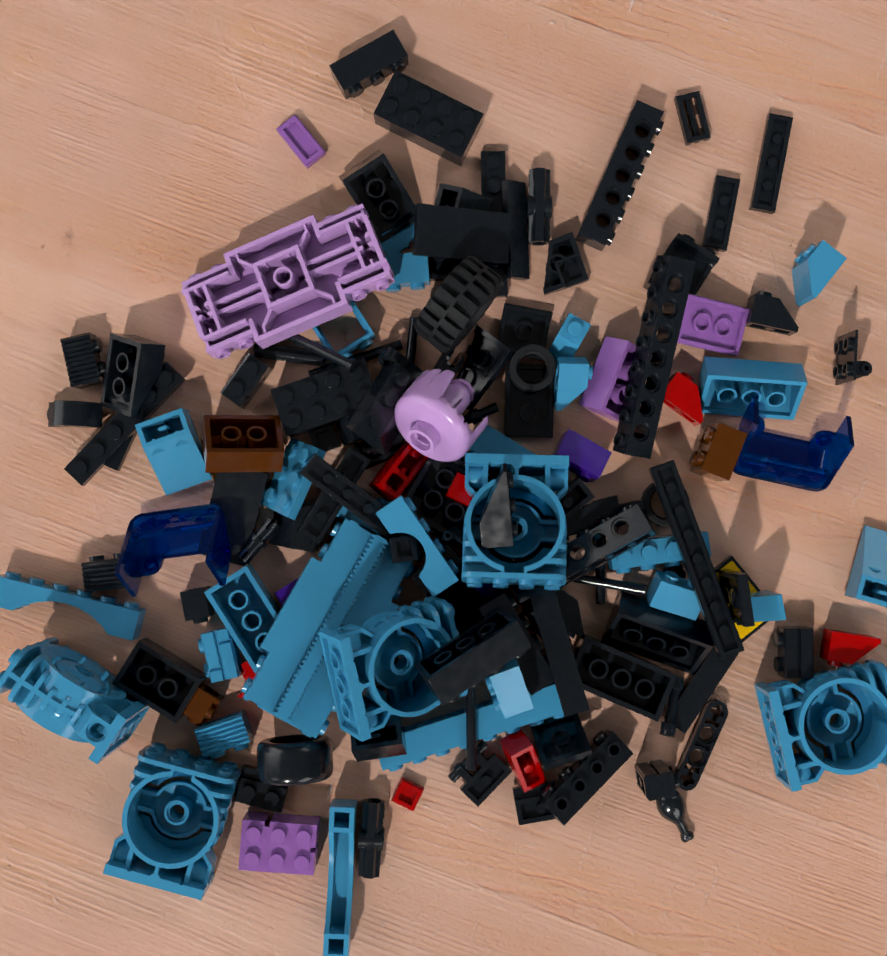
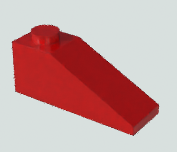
(397, 472)

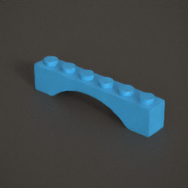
(115, 617)
(340, 877)

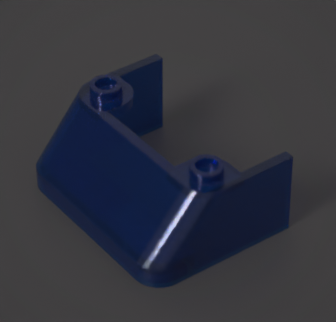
(791, 460)
(173, 534)

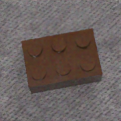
(243, 443)

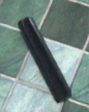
(289, 354)

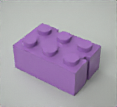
(281, 845)

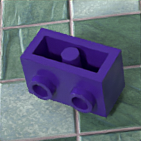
(585, 456)

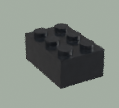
(159, 679)

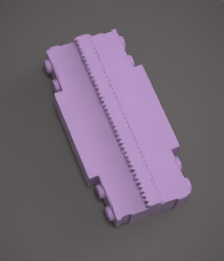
(287, 282)

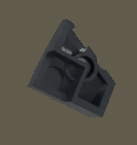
(563, 265)

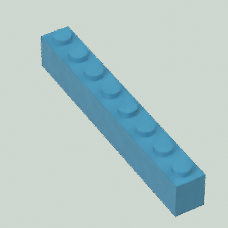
(449, 730)

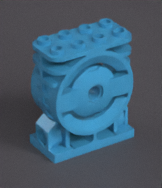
(550, 564)
(366, 655)
(71, 696)
(812, 702)
(143, 850)

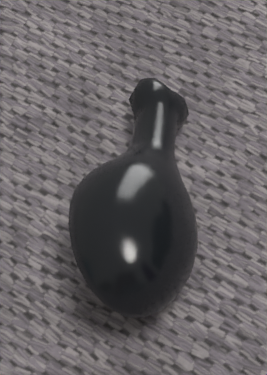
(674, 810)

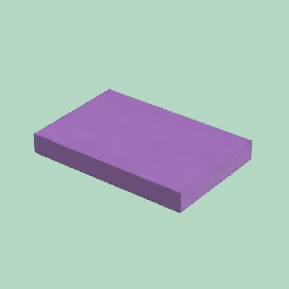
(713, 325)

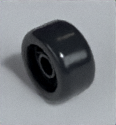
(294, 760)

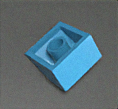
(814, 270)

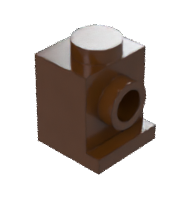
(203, 705)

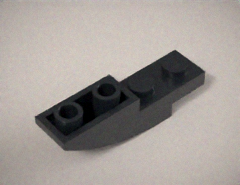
(589, 514)

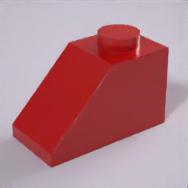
(684, 397)
(845, 647)
(523, 760)

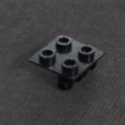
(847, 366)

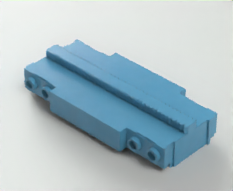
(339, 590)

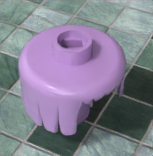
(432, 416)

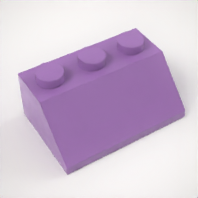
(609, 378)

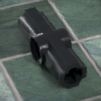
(539, 207)
(371, 838)

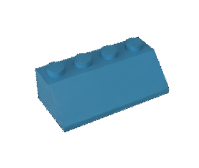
(730, 383)

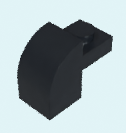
(75, 414)

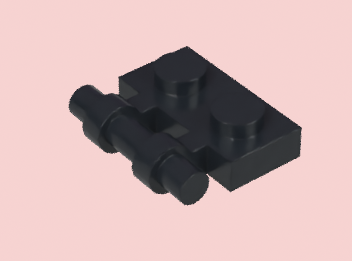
(485, 778)

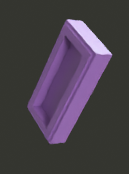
(301, 141)

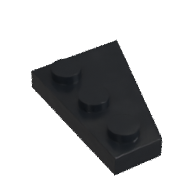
(483, 363)

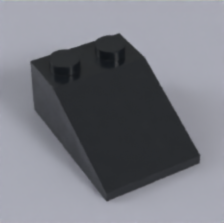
(381, 193)
(130, 372)

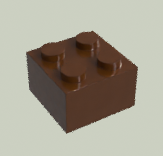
(717, 452)

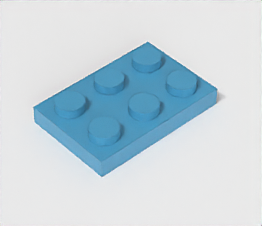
(289, 487)

